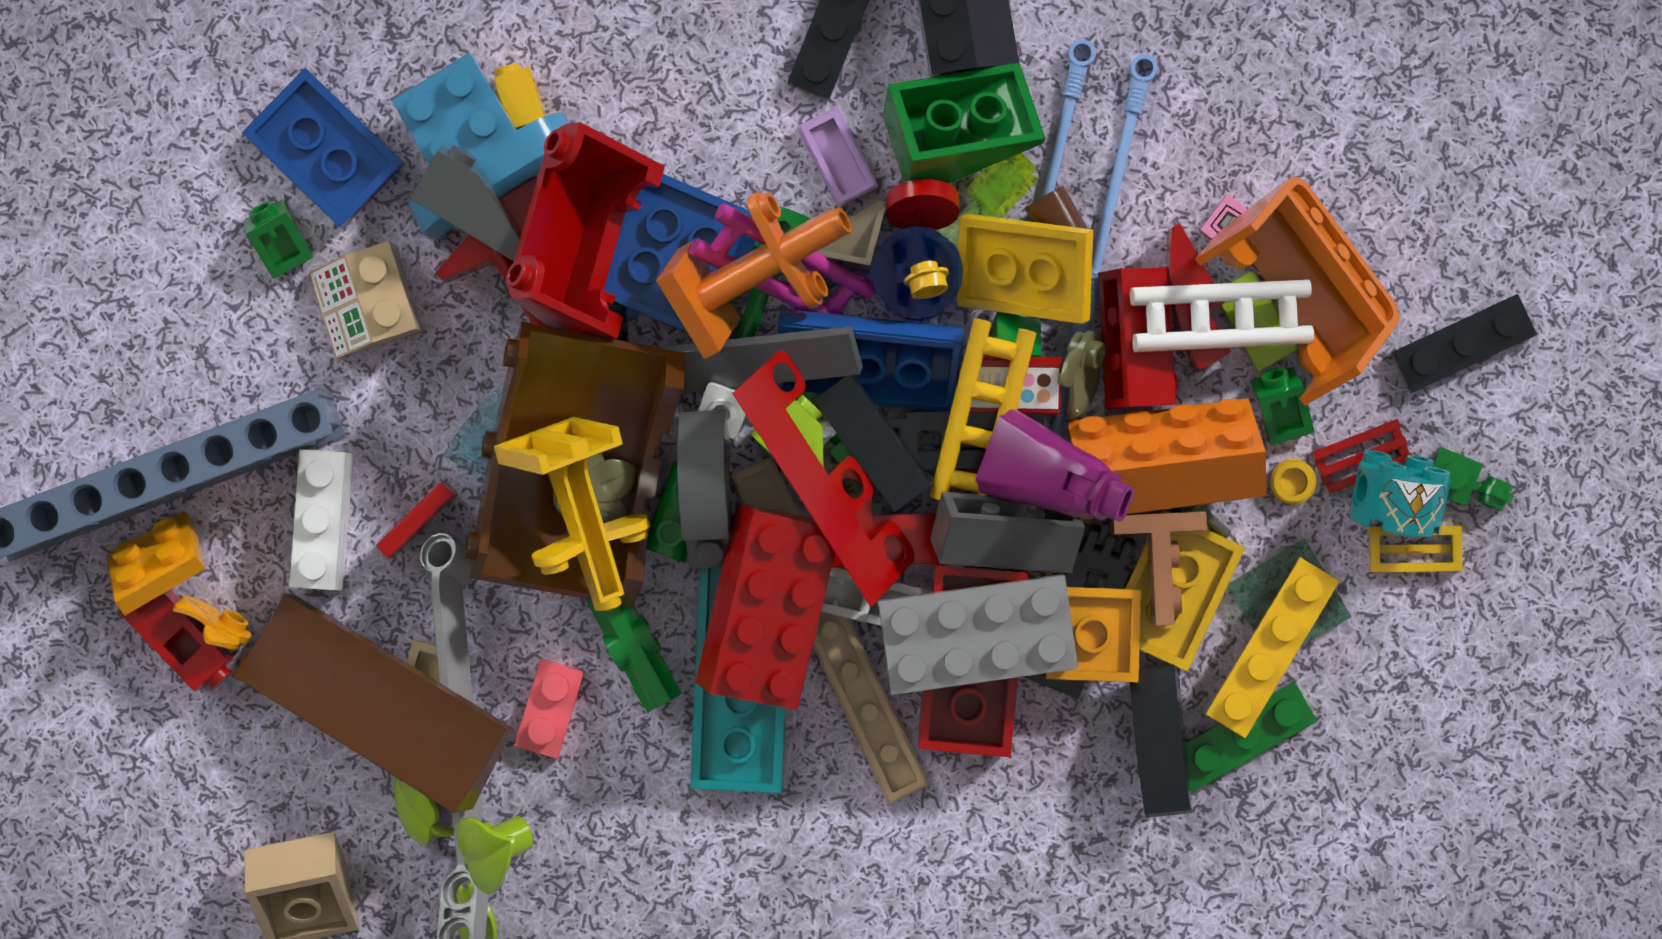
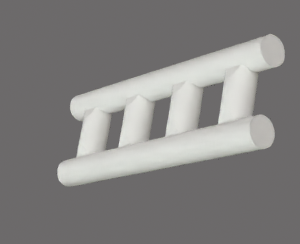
(1199, 297)

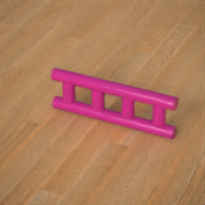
(739, 223)

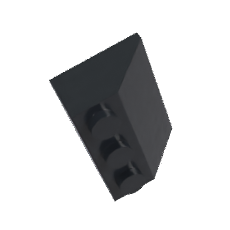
(966, 35)

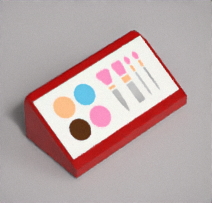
(1040, 390)

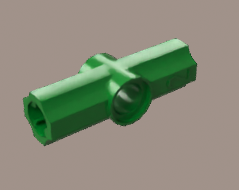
(637, 654)

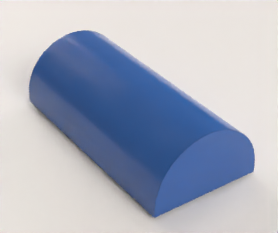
(900, 360)

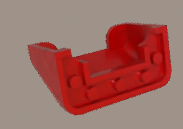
(575, 227)

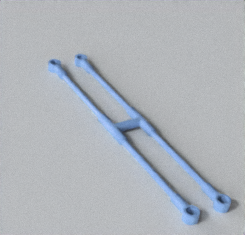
(1134, 107)

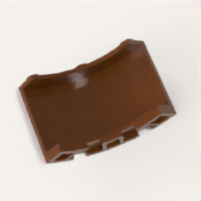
(549, 380)

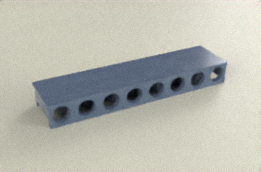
(168, 473)

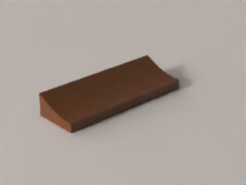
(375, 704)

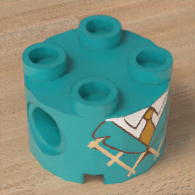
(1400, 495)

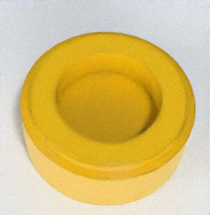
(1292, 481)

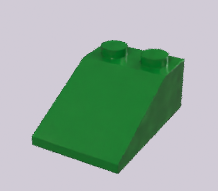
(960, 122)

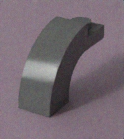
(704, 486)

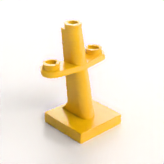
(564, 454)

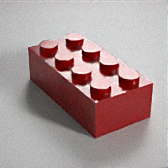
(766, 608)
(975, 715)

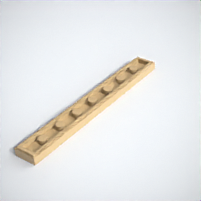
(846, 663)

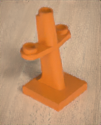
(704, 296)

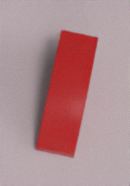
(1187, 271)

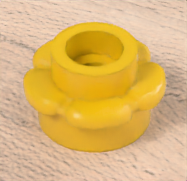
(927, 280)

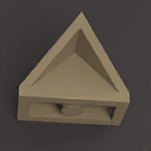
(858, 247)

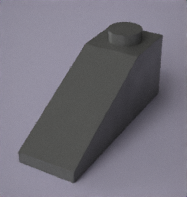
(467, 200)

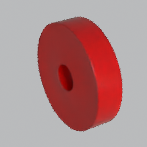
(922, 204)

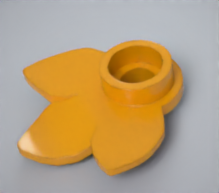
(220, 629)

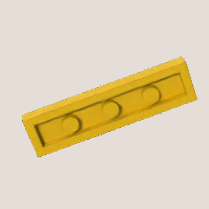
(1272, 647)

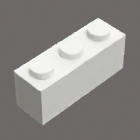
(321, 519)

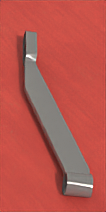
(450, 571)

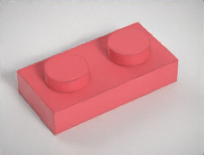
(549, 708)

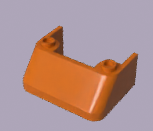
(1298, 239)

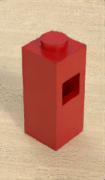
(181, 642)

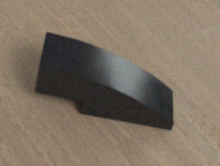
(1161, 742)

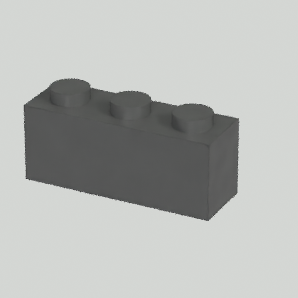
(1004, 534)

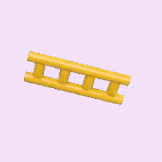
(968, 389)

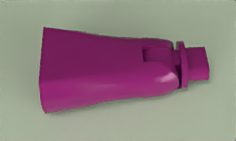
(1043, 470)

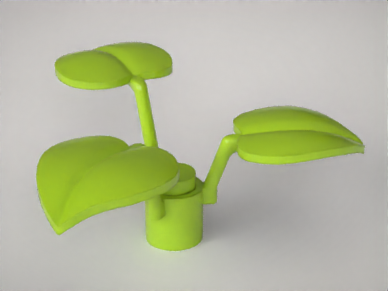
(484, 846)

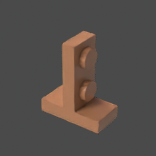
(1162, 556)

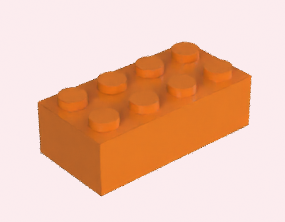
(1179, 453)

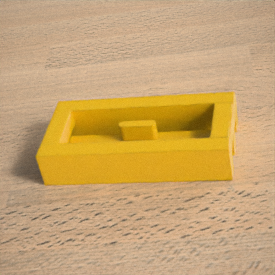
(1454, 548)

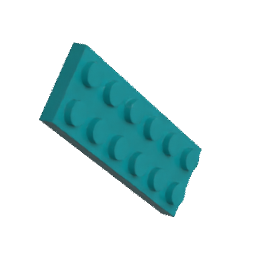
(733, 740)

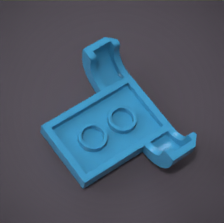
(464, 111)

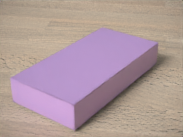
(837, 157)

